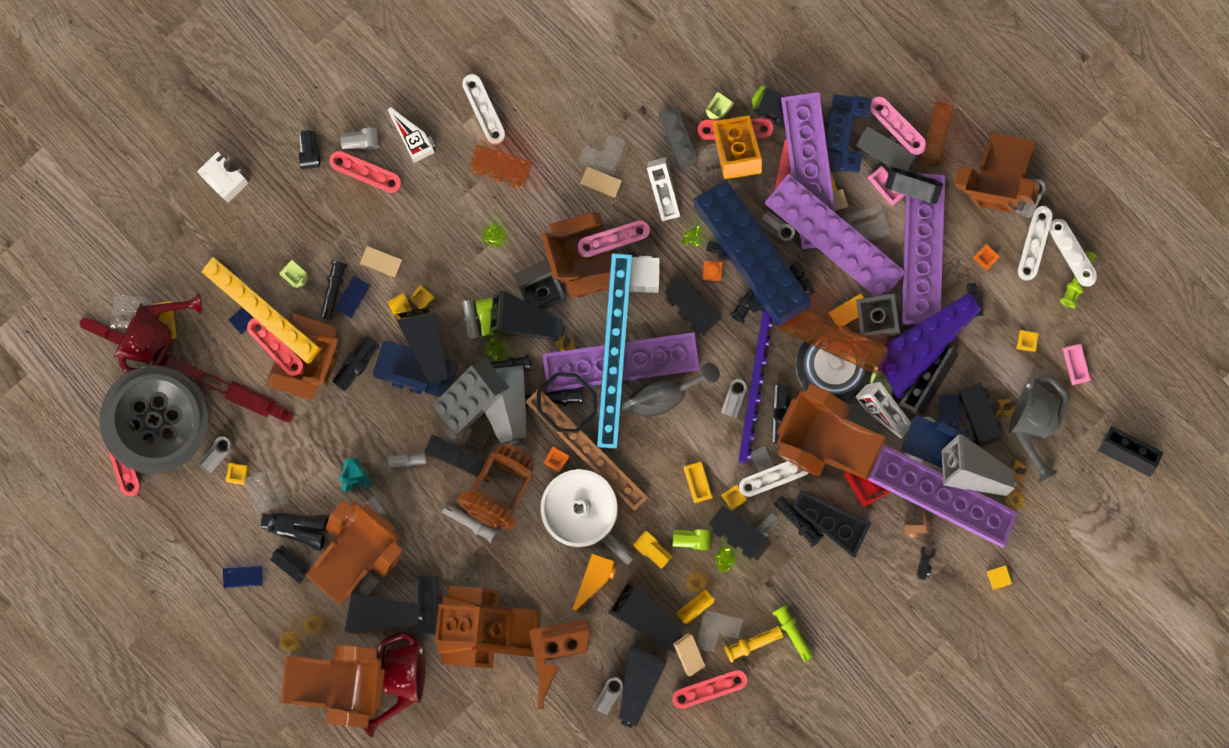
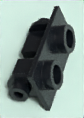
(290, 563)

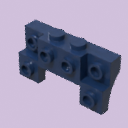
(839, 131)

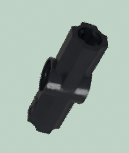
(355, 363)
(782, 400)

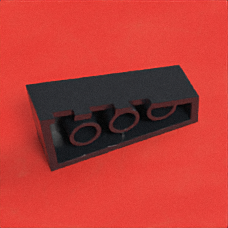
(838, 524)

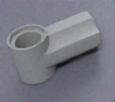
(365, 139)
(1028, 209)
(776, 227)
(733, 400)
(215, 455)
(608, 697)

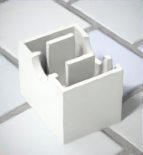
(217, 175)
(644, 274)

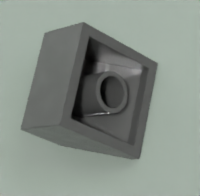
(539, 286)
(879, 316)

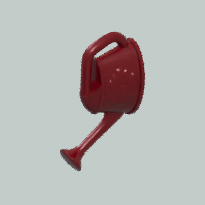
(148, 334)
(402, 676)

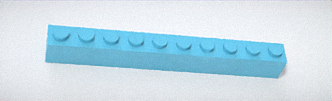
(614, 350)

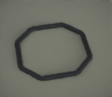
(547, 418)

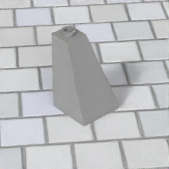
(509, 411)
(974, 469)

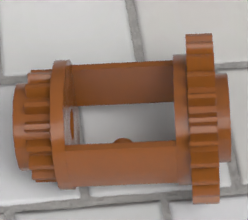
(487, 509)

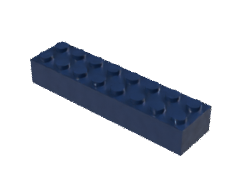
(752, 253)

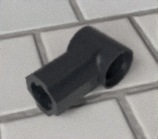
(308, 153)

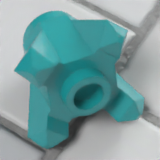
(353, 475)

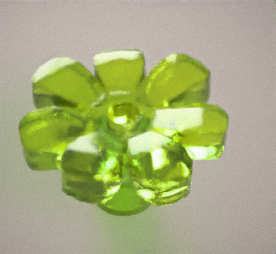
(692, 237)
(496, 239)
(494, 349)
(724, 559)

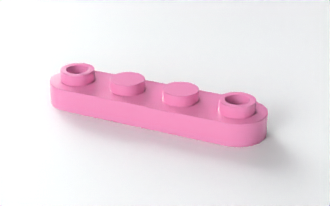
(897, 125)
(613, 238)

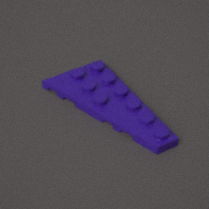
(922, 344)

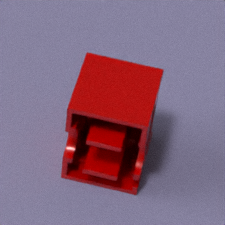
(864, 489)

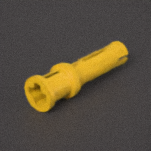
(744, 647)

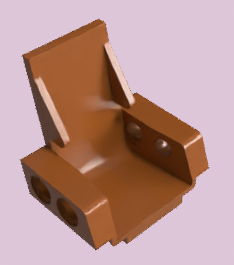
(1002, 175)
(580, 273)
(319, 369)
(819, 434)
(361, 544)
(476, 627)
(561, 635)
(346, 686)

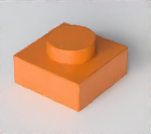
(986, 257)
(712, 271)
(556, 459)

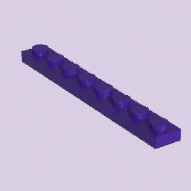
(754, 395)

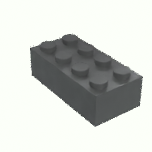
(470, 396)

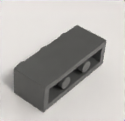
(678, 138)
(884, 149)

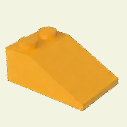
(737, 147)
(595, 577)

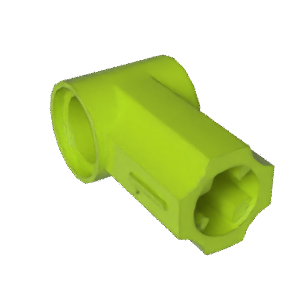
(484, 312)
(692, 539)

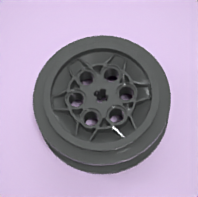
(178, 395)

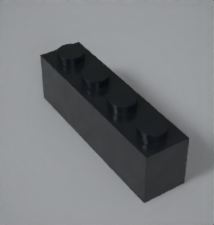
(927, 383)

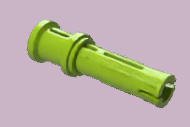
(1074, 287)
(789, 624)

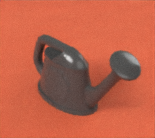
(665, 394)
(1039, 415)

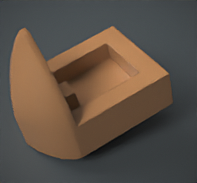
(915, 530)

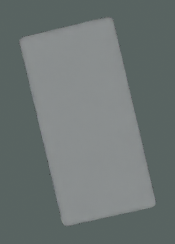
(762, 459)

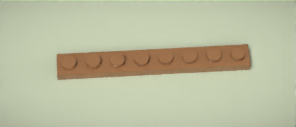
(590, 452)

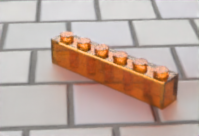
(836, 340)

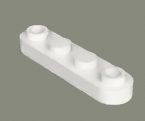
(483, 109)
(1034, 243)
(1072, 252)
(771, 478)

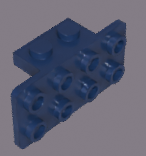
(402, 369)
(928, 438)

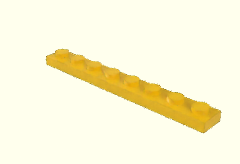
(261, 310)

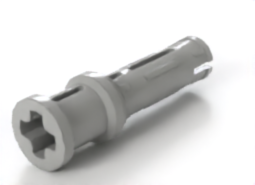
(478, 527)

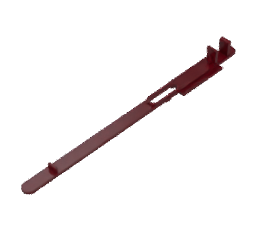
(236, 392)

